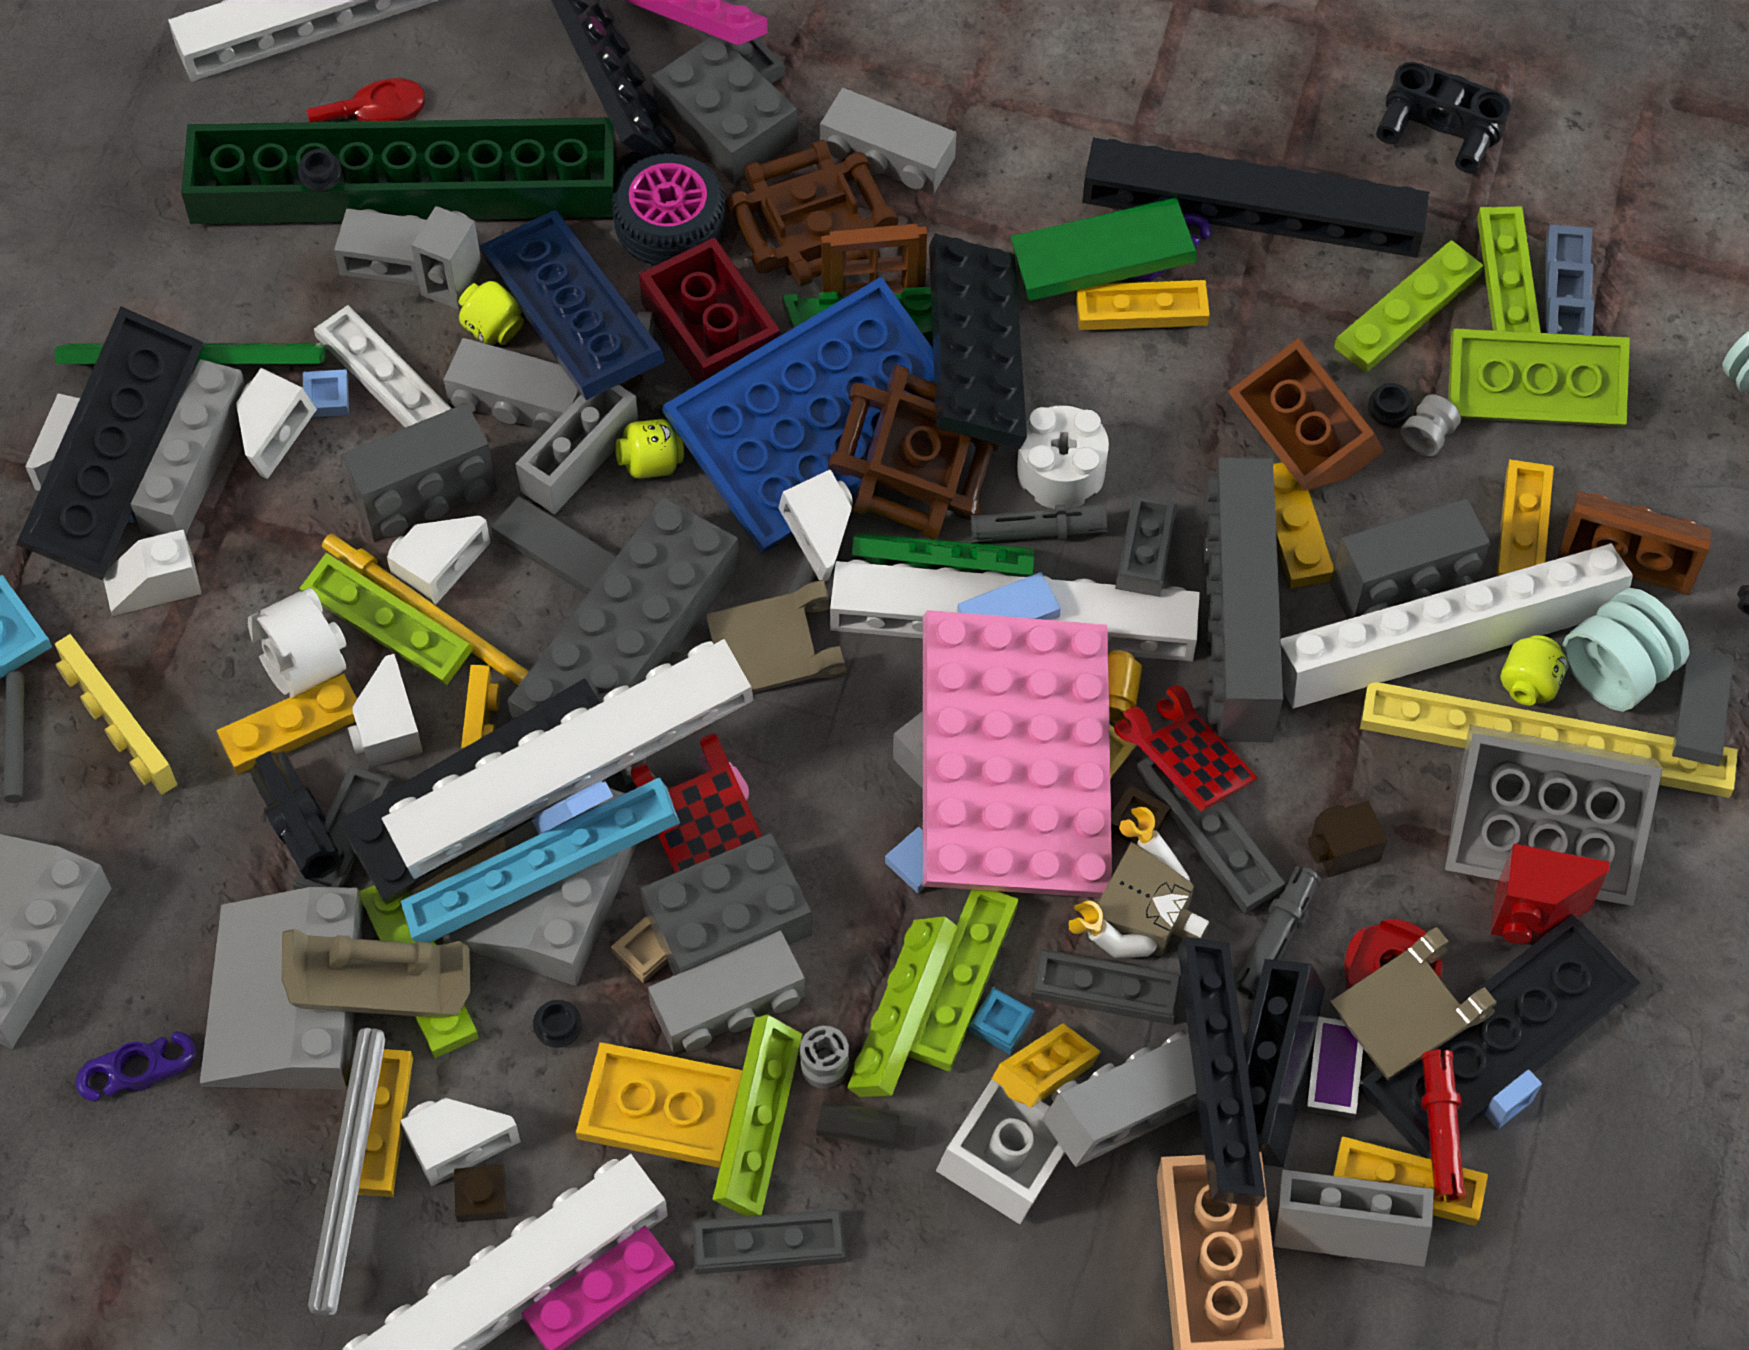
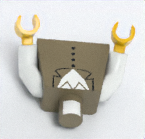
(1143, 899)

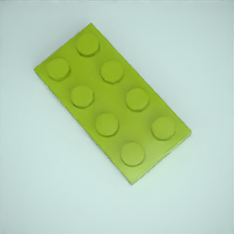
(1539, 377)

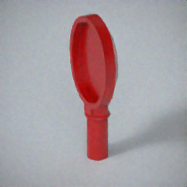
(379, 101)

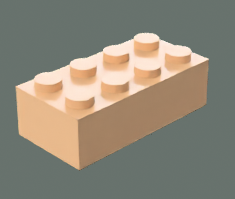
(1216, 1264)

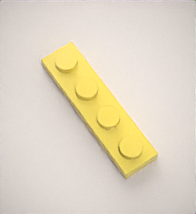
(123, 728)

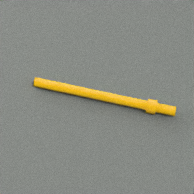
(366, 565)

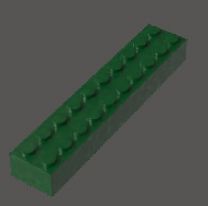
(402, 169)

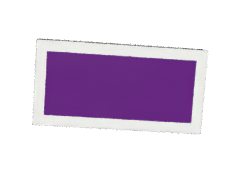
(1334, 1070)

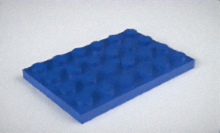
(787, 404)

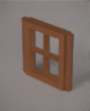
(912, 262)

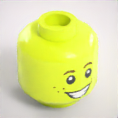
(490, 313)
(649, 449)
(1534, 670)

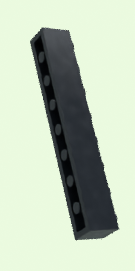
(1259, 196)

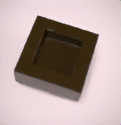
(1133, 799)
(480, 1193)

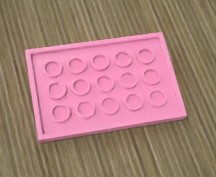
(1016, 755)

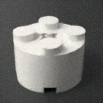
(1063, 456)
(298, 643)

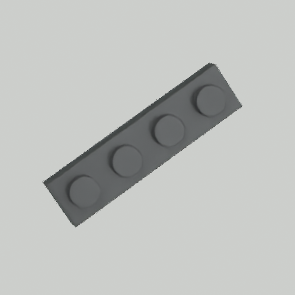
(1218, 841)

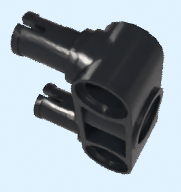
(1448, 106)

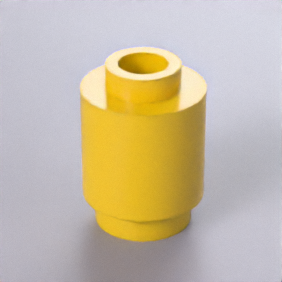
(1123, 682)

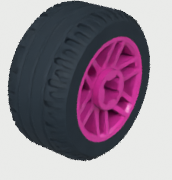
(667, 207)

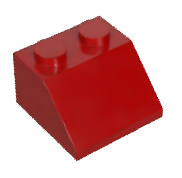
(1543, 890)

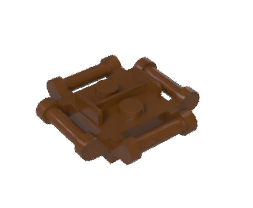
(805, 209)
(909, 455)

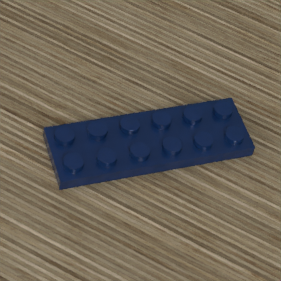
(572, 304)

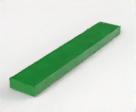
(214, 352)

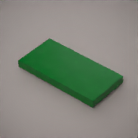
(1103, 249)

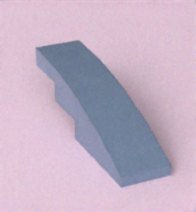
(1568, 281)

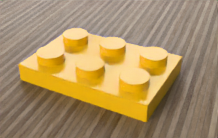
(659, 1104)

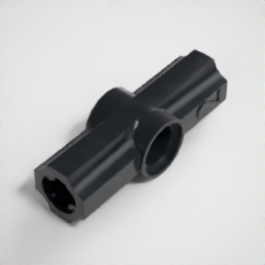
(295, 815)

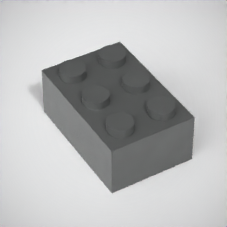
(725, 107)
(420, 472)
(1409, 559)
(726, 904)

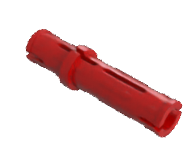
(1441, 1106)

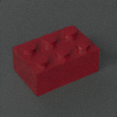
(706, 309)

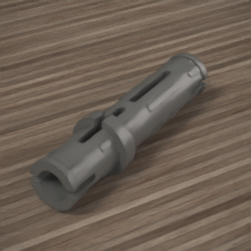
(1043, 523)
(1285, 917)

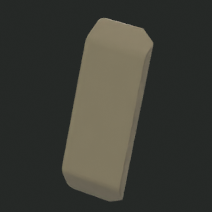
(375, 975)

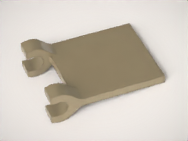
(774, 638)
(1408, 1008)

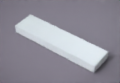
(379, 368)

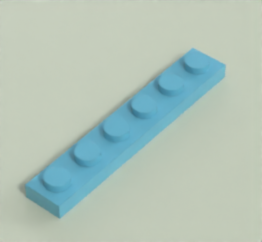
(540, 862)

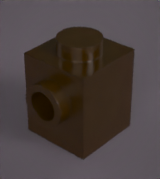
(1347, 838)

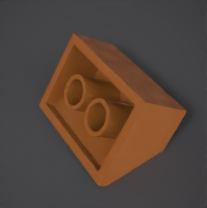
(1306, 418)
(1652, 545)

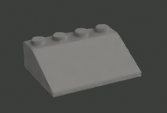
(1552, 800)
(44, 912)
(555, 926)
(251, 1027)

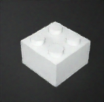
(1002, 1153)

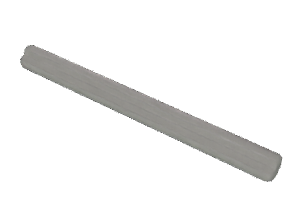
(346, 1172)

